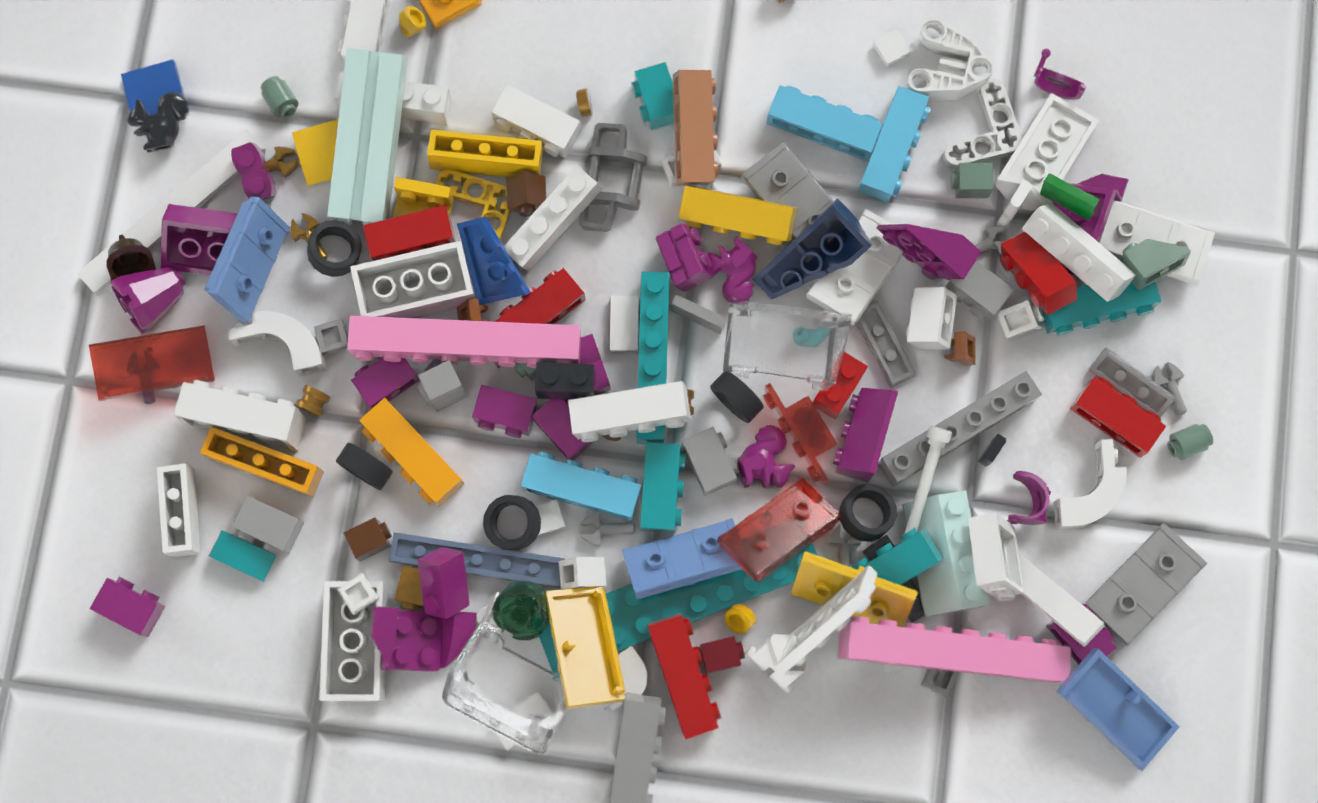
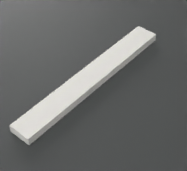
(191, 193)

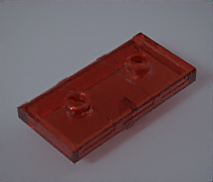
(151, 362)
(779, 530)

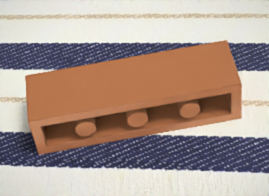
(694, 127)

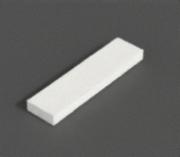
(1058, 604)

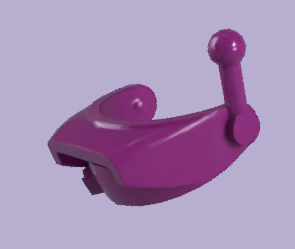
(1075, 89)
(1040, 498)

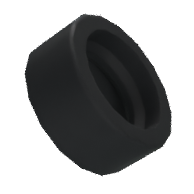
(339, 229)
(737, 396)
(364, 466)
(881, 498)
(491, 517)

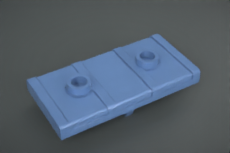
(247, 258)
(679, 560)
(1118, 708)

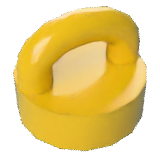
(411, 21)
(740, 618)

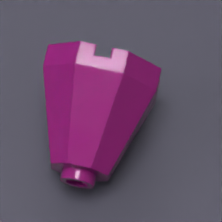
(148, 295)

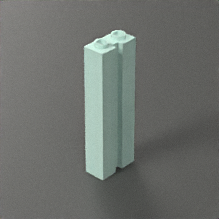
(367, 136)

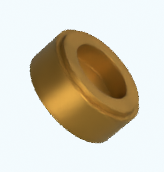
(584, 102)

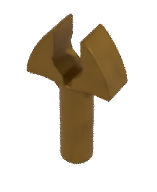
(277, 161)
(301, 234)

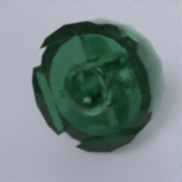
(518, 609)

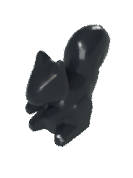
(163, 126)

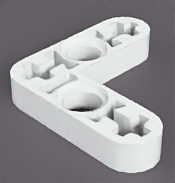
(993, 138)

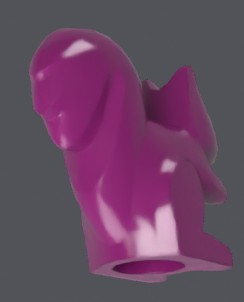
(739, 266)
(759, 461)

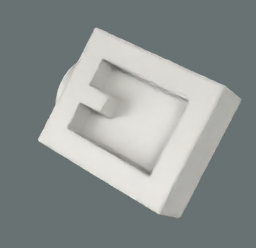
(1020, 319)

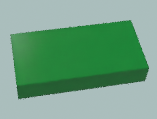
(1069, 196)

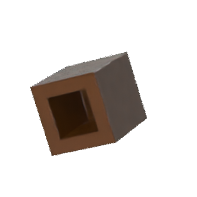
(525, 192)
(368, 538)

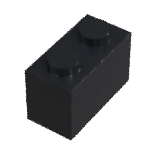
(564, 380)

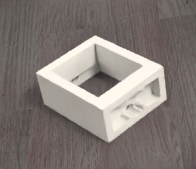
(995, 556)

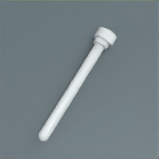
(937, 439)

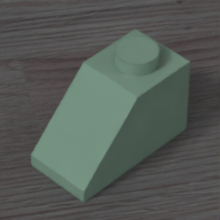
(1153, 260)

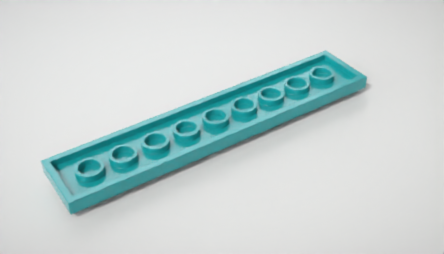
(707, 597)

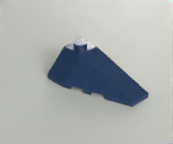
(824, 246)

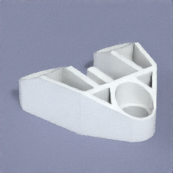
(954, 72)

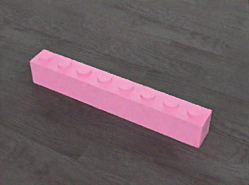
(462, 341)
(954, 652)

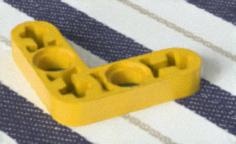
(486, 200)

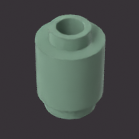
(279, 97)
(1190, 441)

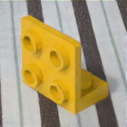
(419, 196)

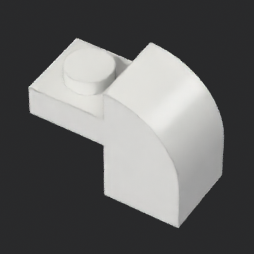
(633, 674)

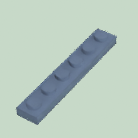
(481, 559)

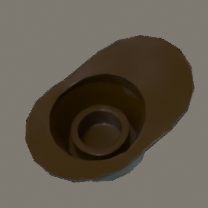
(128, 257)

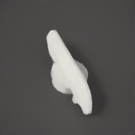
(485, 614)

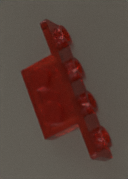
(807, 429)

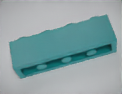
(1092, 308)

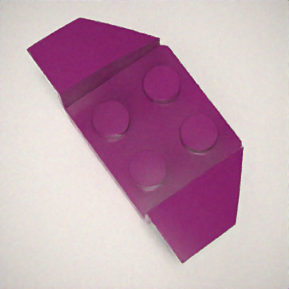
(1106, 189)
(419, 640)

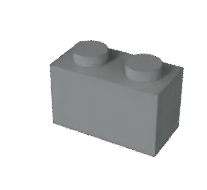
(981, 291)
(441, 386)
(710, 461)
(268, 525)

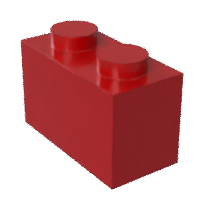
(834, 399)

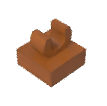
(471, 310)
(964, 349)

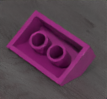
(193, 238)
(865, 433)

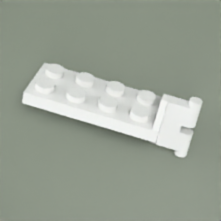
(1045, 149)
(789, 653)

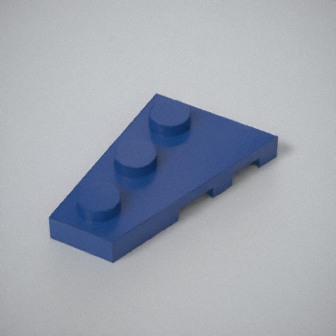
(489, 263)

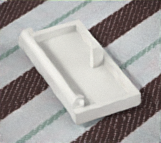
(1131, 225)
(856, 285)

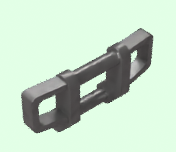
(619, 154)

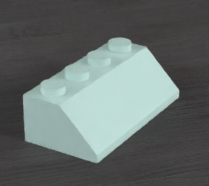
(951, 582)

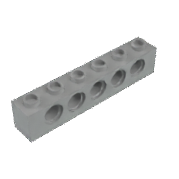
(964, 426)

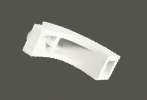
(281, 327)
(1108, 488)

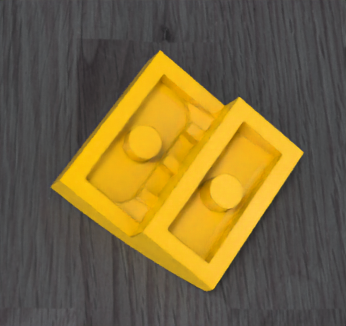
(317, 151)

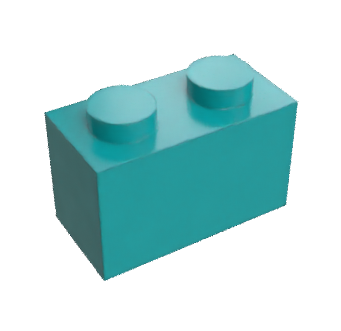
(656, 94)

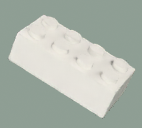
(414, 282)
(241, 415)
(348, 652)

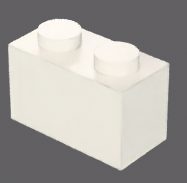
(931, 318)

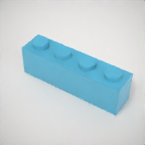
(824, 122)
(893, 145)
(581, 486)

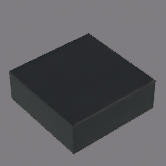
(992, 450)

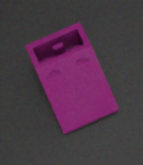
(935, 251)

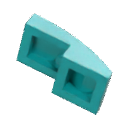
(242, 555)

